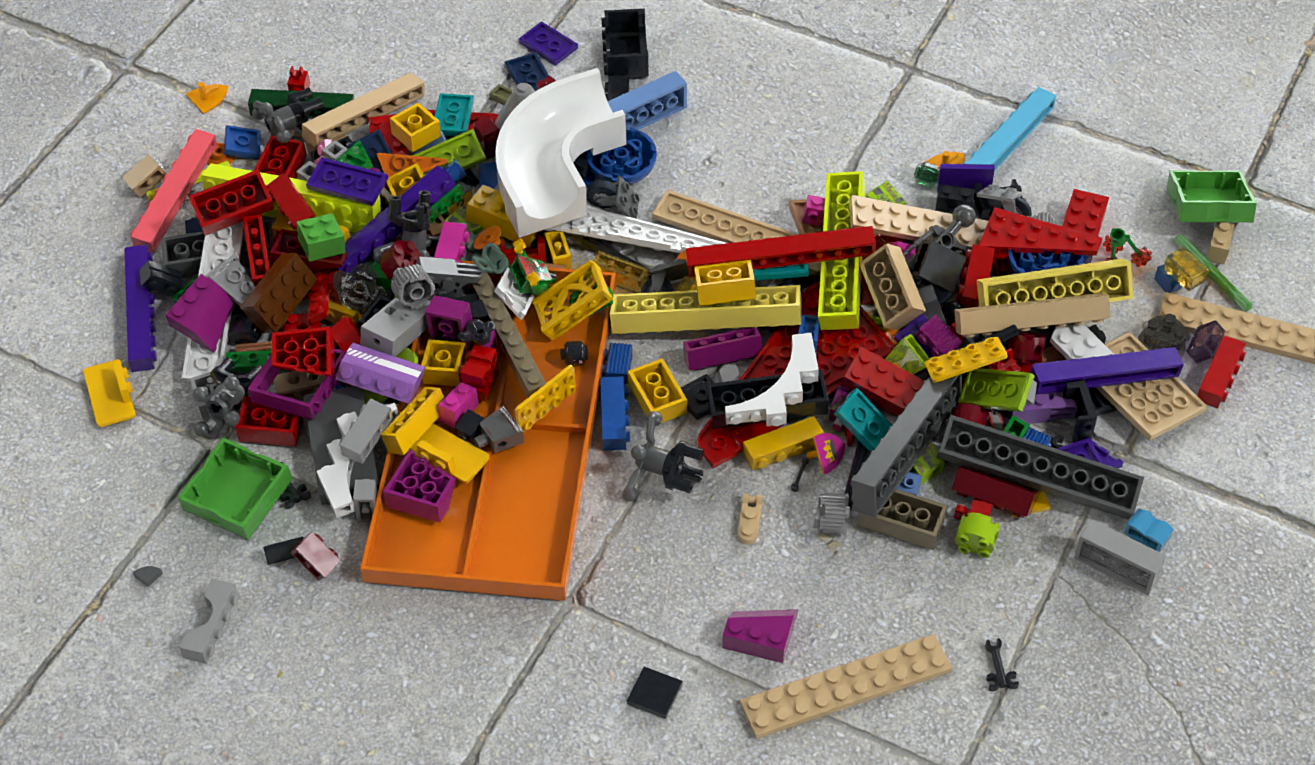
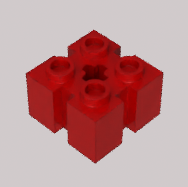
(480, 370)

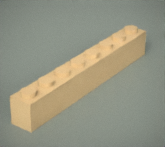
(356, 112)
(1033, 314)

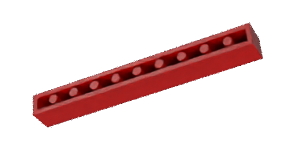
(787, 249)

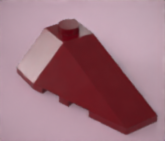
(288, 243)

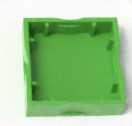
(1211, 196)
(235, 488)

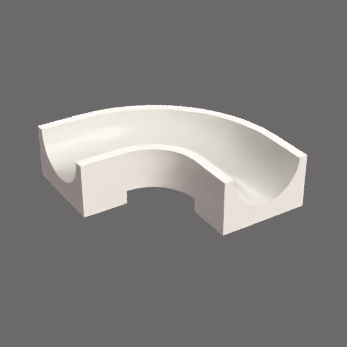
(542, 143)

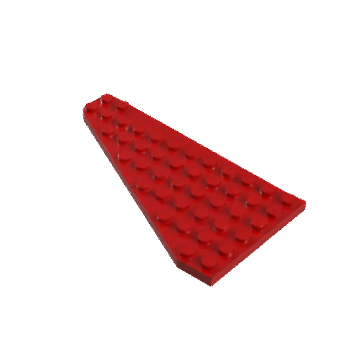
(834, 356)

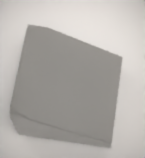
(729, 373)

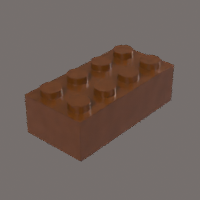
(278, 292)

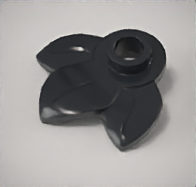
(477, 332)

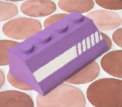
(380, 373)

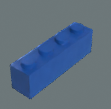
(613, 413)

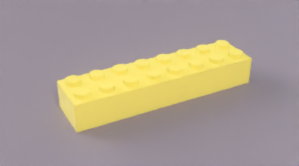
(1105, 277)

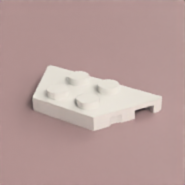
(511, 296)
(1077, 342)

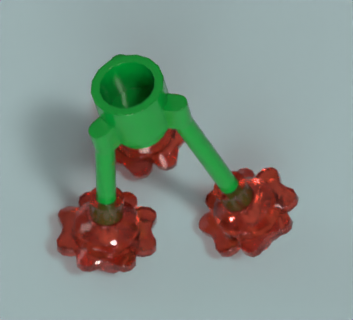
(1115, 243)

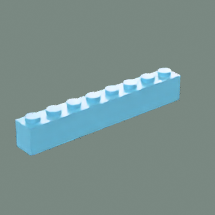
(1015, 129)

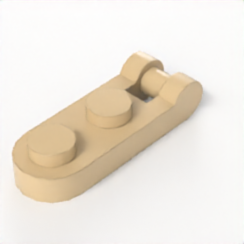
(750, 519)

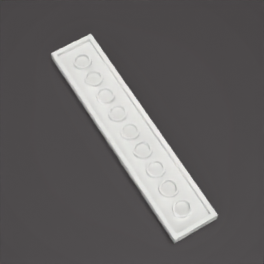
(216, 250)

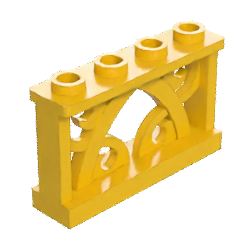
(587, 302)

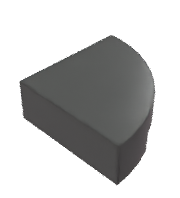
(147, 574)

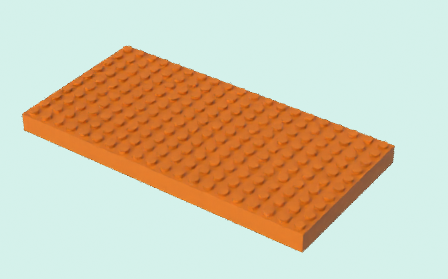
(521, 511)

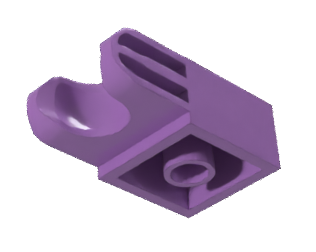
(1046, 407)

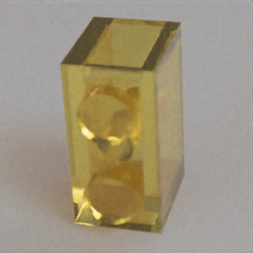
(1185, 269)

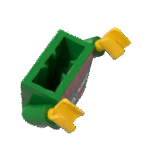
(529, 273)

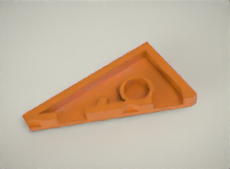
(395, 163)

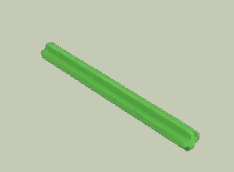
(1215, 274)

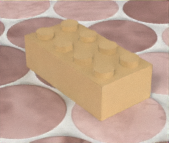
(892, 287)

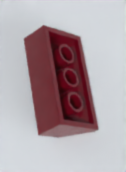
(996, 491)

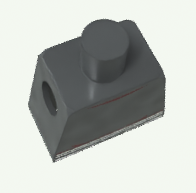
(499, 431)

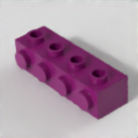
(722, 348)

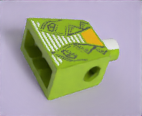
(908, 355)

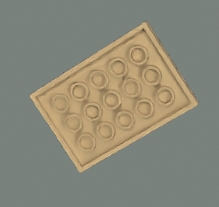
(1153, 404)

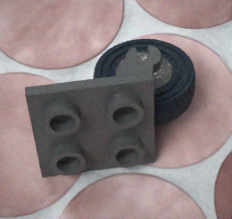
(619, 194)
(663, 275)

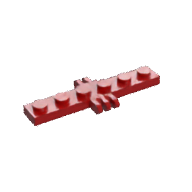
(319, 295)

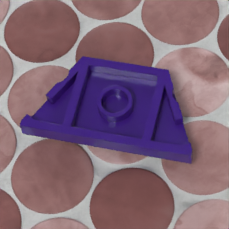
(1089, 449)

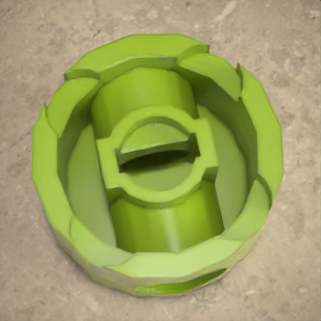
(977, 534)

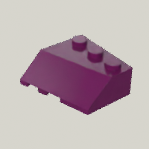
(201, 312)
(419, 489)
(760, 633)

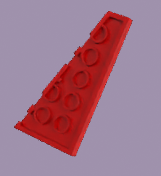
(1032, 235)

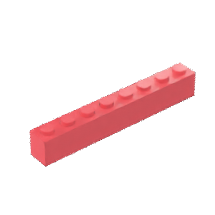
(174, 190)

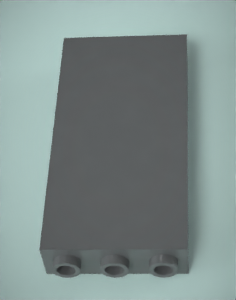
(325, 430)

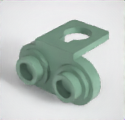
(494, 259)

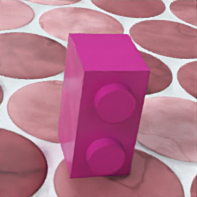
(457, 403)

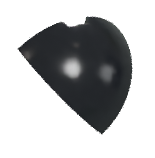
(477, 306)

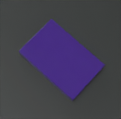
(548, 43)
(966, 175)

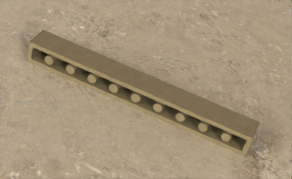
(509, 337)

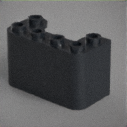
(625, 43)

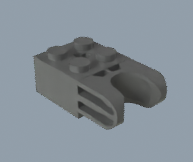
(450, 275)

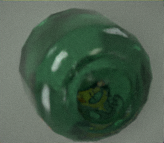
(926, 174)

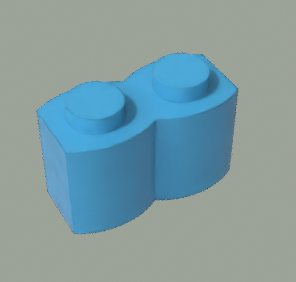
(1148, 530)

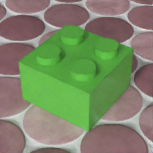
(320, 237)

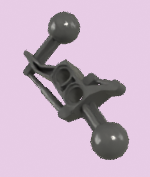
(962, 218)

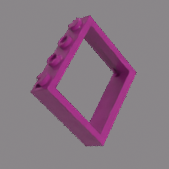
(267, 374)

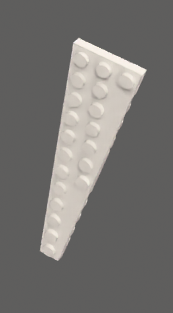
(633, 231)

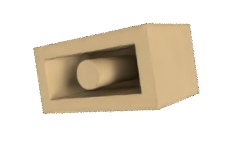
(144, 175)
(1220, 242)

